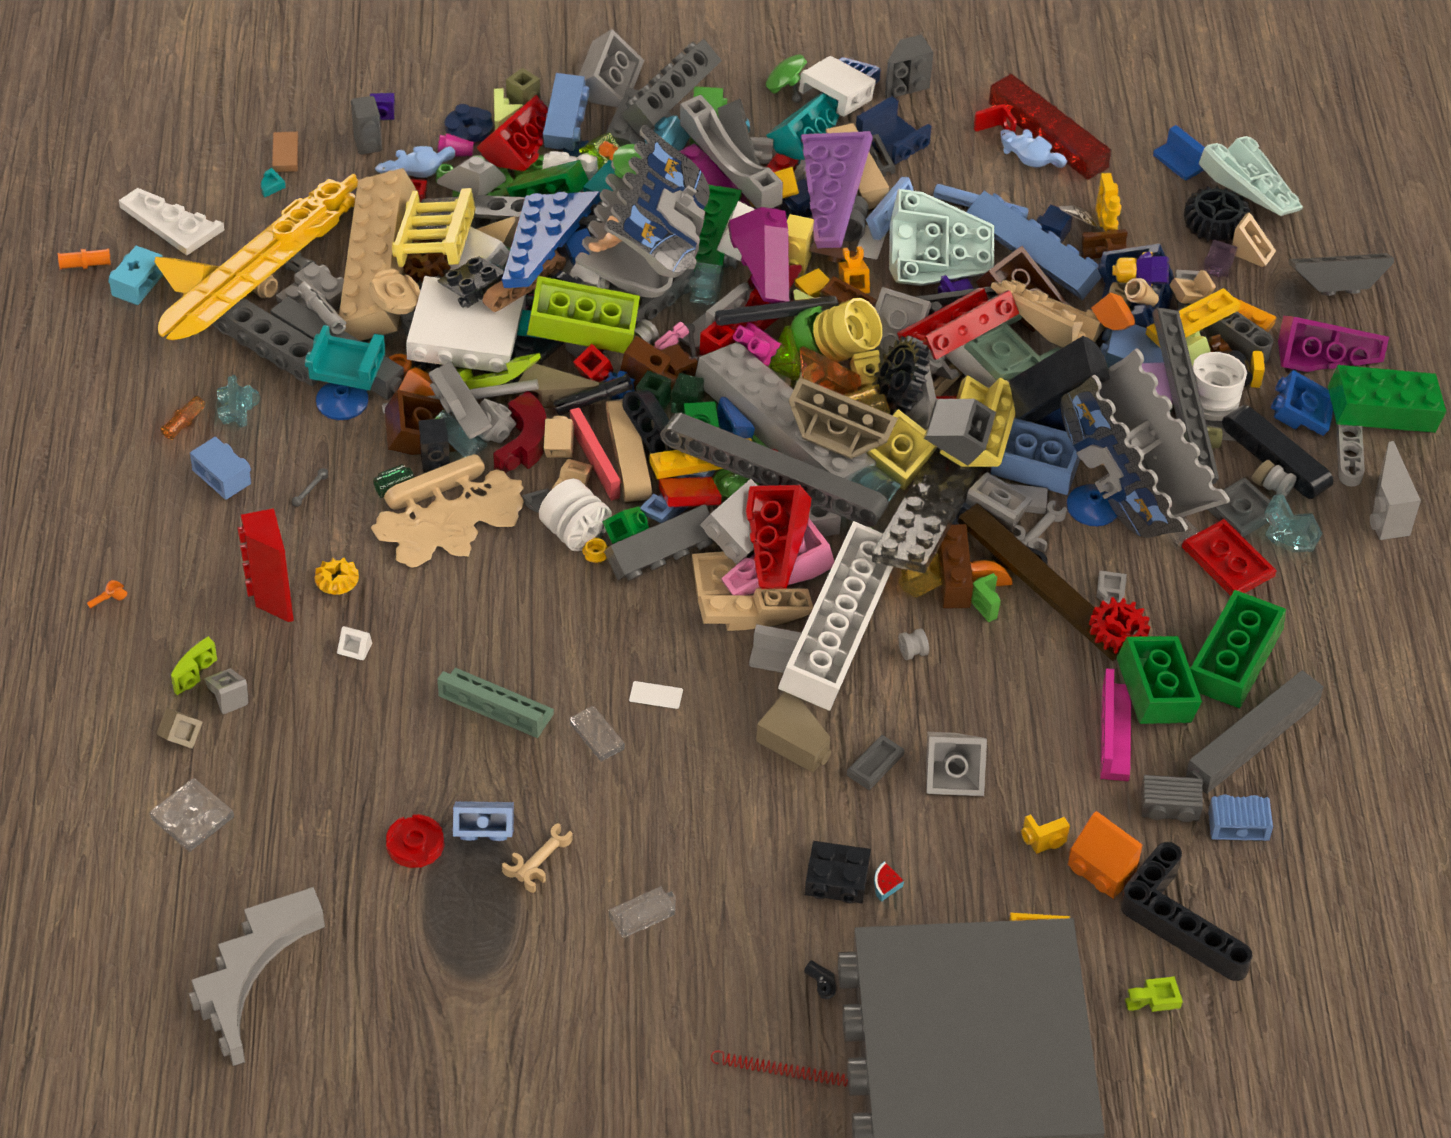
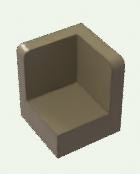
(179, 728)

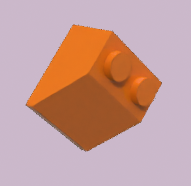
(1105, 855)

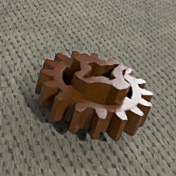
(426, 264)

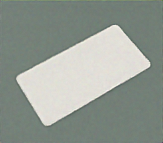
(870, 246)
(656, 695)

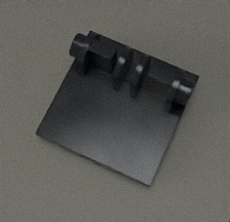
(472, 280)

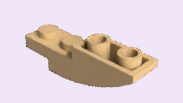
(763, 608)

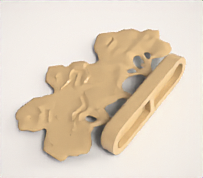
(446, 521)

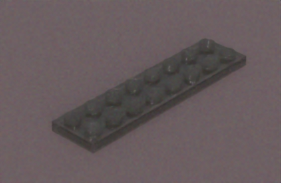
(925, 514)

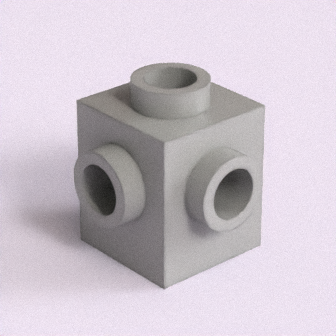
(500, 420)

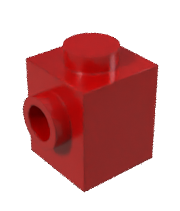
(593, 364)

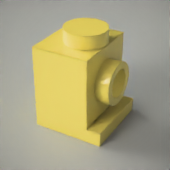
(863, 361)

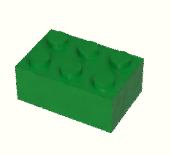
(1159, 679)

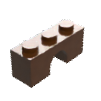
(956, 568)

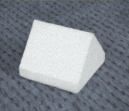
(354, 643)

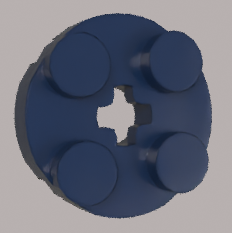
(464, 115)

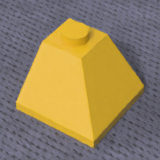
(183, 274)

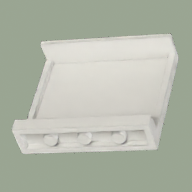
(460, 335)

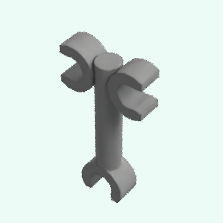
(1031, 538)

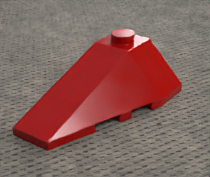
(517, 139)
(777, 527)

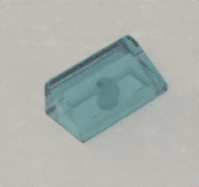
(459, 439)

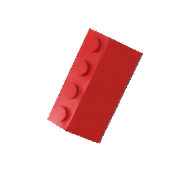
(265, 563)

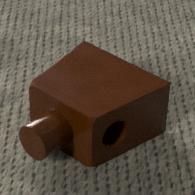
(641, 357)

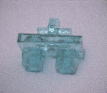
(239, 401)

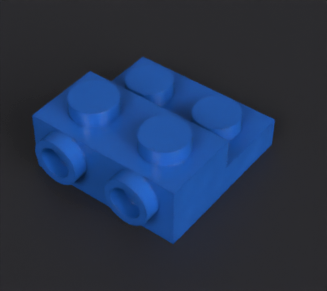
(1302, 403)

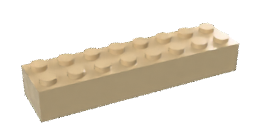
(375, 225)

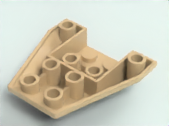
(1051, 318)

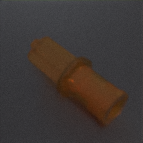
(183, 417)

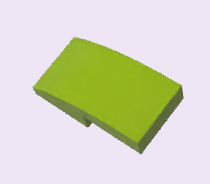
(187, 670)

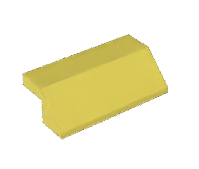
(1000, 400)

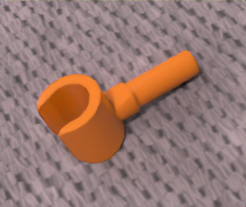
(113, 589)

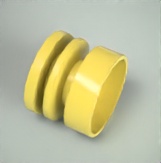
(847, 329)

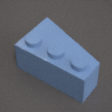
(565, 112)

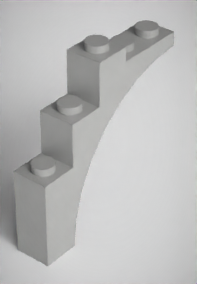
(267, 932)

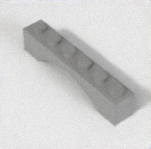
(703, 126)

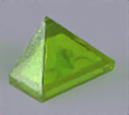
(787, 358)

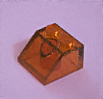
(827, 372)

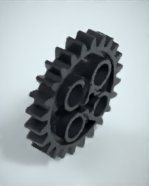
(902, 373)

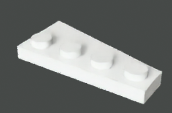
(171, 222)

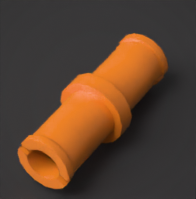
(84, 259)

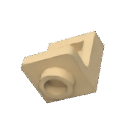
(1193, 290)

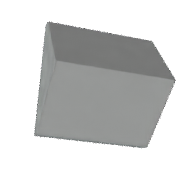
(999, 500)

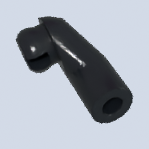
(825, 979)

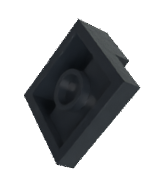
(837, 872)

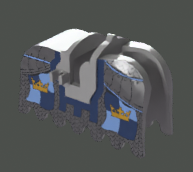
(657, 218)
(1149, 462)

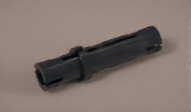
(603, 391)

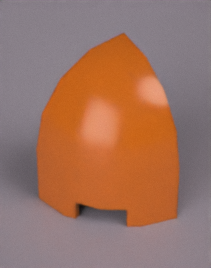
(1113, 312)
(417, 382)
(984, 568)

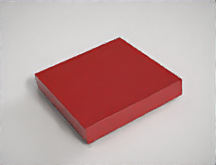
(689, 491)

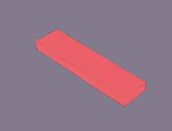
(595, 454)

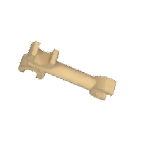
(529, 870)

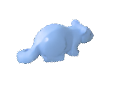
(1030, 150)
(420, 163)

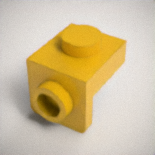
(1045, 836)

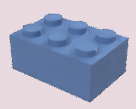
(1038, 457)

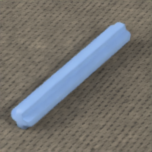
(966, 198)

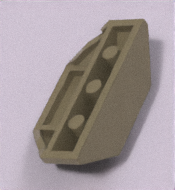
(838, 420)

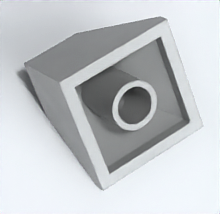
(473, 174)
(955, 764)

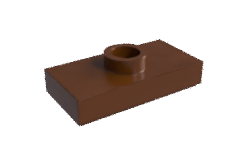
(834, 254)
(844, 292)

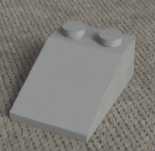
(1395, 498)

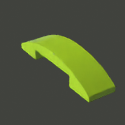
(514, 368)

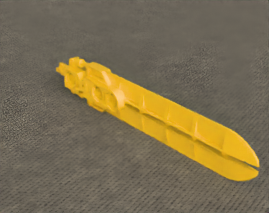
(259, 259)

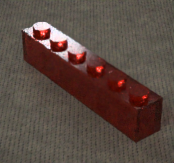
(1043, 119)

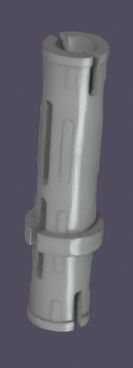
(317, 302)

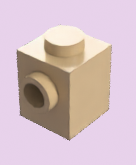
(559, 437)

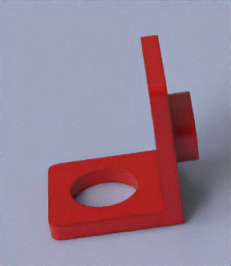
(993, 117)

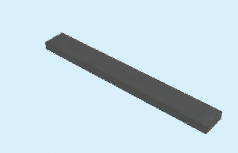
(1183, 383)

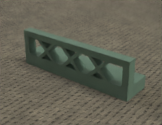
(494, 702)

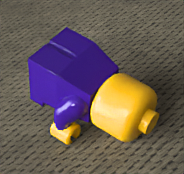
(1148, 267)

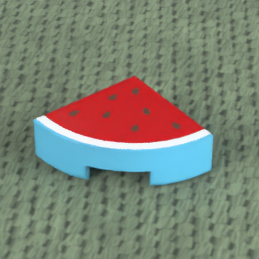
(886, 881)

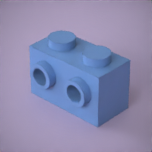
(220, 467)
(483, 820)

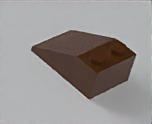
(1021, 268)
(402, 420)

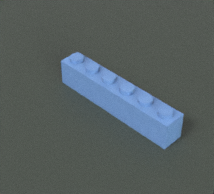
(1053, 258)

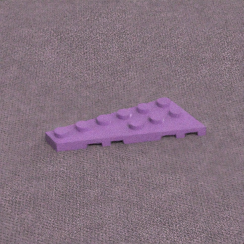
(833, 178)

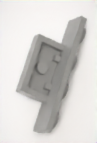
(735, 299)
(458, 400)

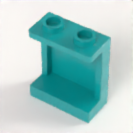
(345, 360)

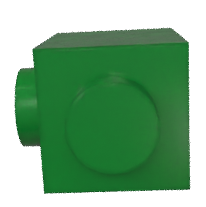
(625, 524)

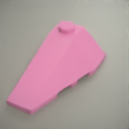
(812, 560)

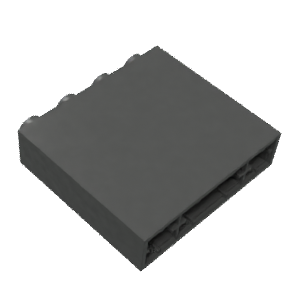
(970, 1031)

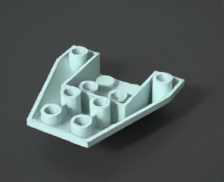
(1250, 174)
(936, 241)

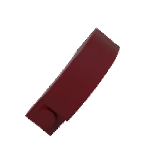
(529, 445)

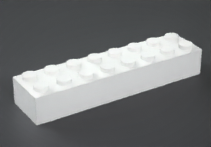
(837, 620)

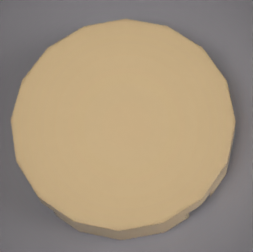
(394, 291)

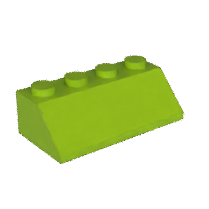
(583, 314)

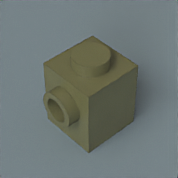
(522, 87)

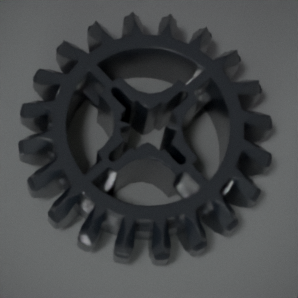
(1214, 213)

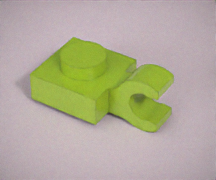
(1158, 993)

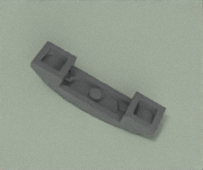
(734, 122)

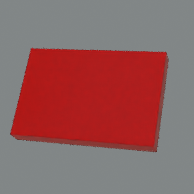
(1228, 558)

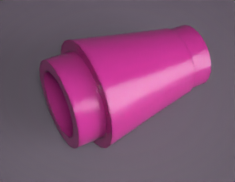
(461, 146)

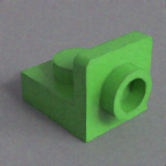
(985, 597)

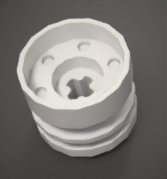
(1219, 383)
(574, 514)

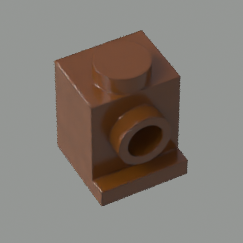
(680, 361)

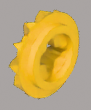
(340, 584)

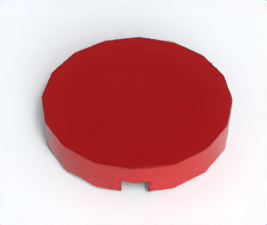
(415, 841)

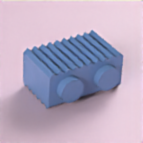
(1240, 818)

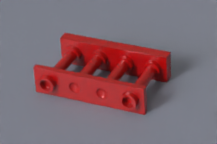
(962, 321)

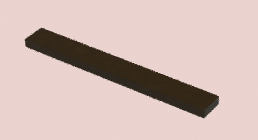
(1032, 571)

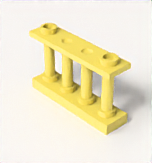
(453, 236)

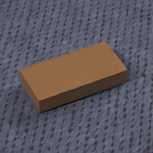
(285, 151)

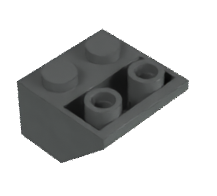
(909, 67)
(960, 427)

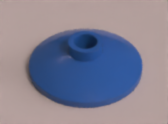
(341, 401)
(1089, 506)

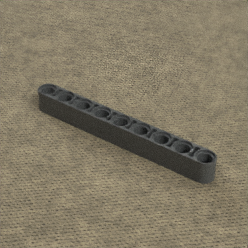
(773, 468)

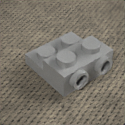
(321, 280)

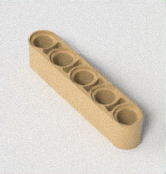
(628, 454)

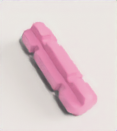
(671, 337)

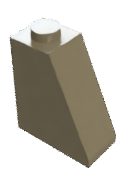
(794, 733)

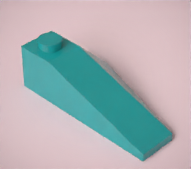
(810, 119)

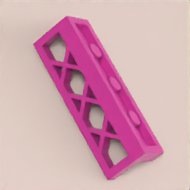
(1115, 730)

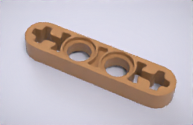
(499, 297)

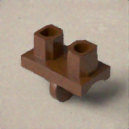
(1096, 243)

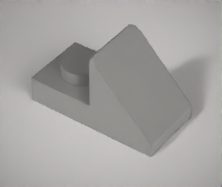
(229, 690)

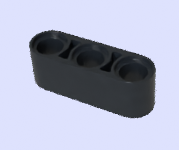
(643, 415)

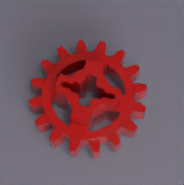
(1119, 622)

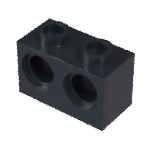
(433, 444)

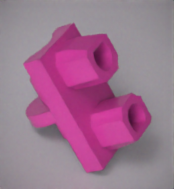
(757, 342)

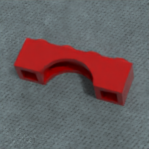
(717, 337)

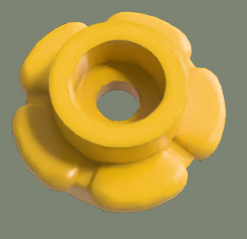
(594, 550)

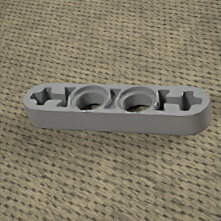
(1344, 462)

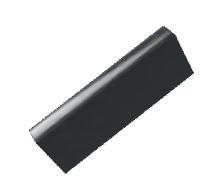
(1040, 387)

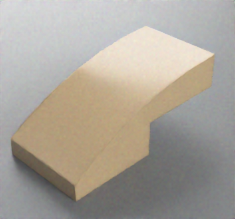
(575, 470)

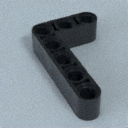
(1176, 917)

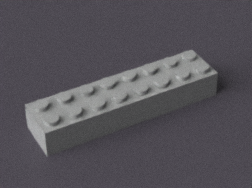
(765, 402)

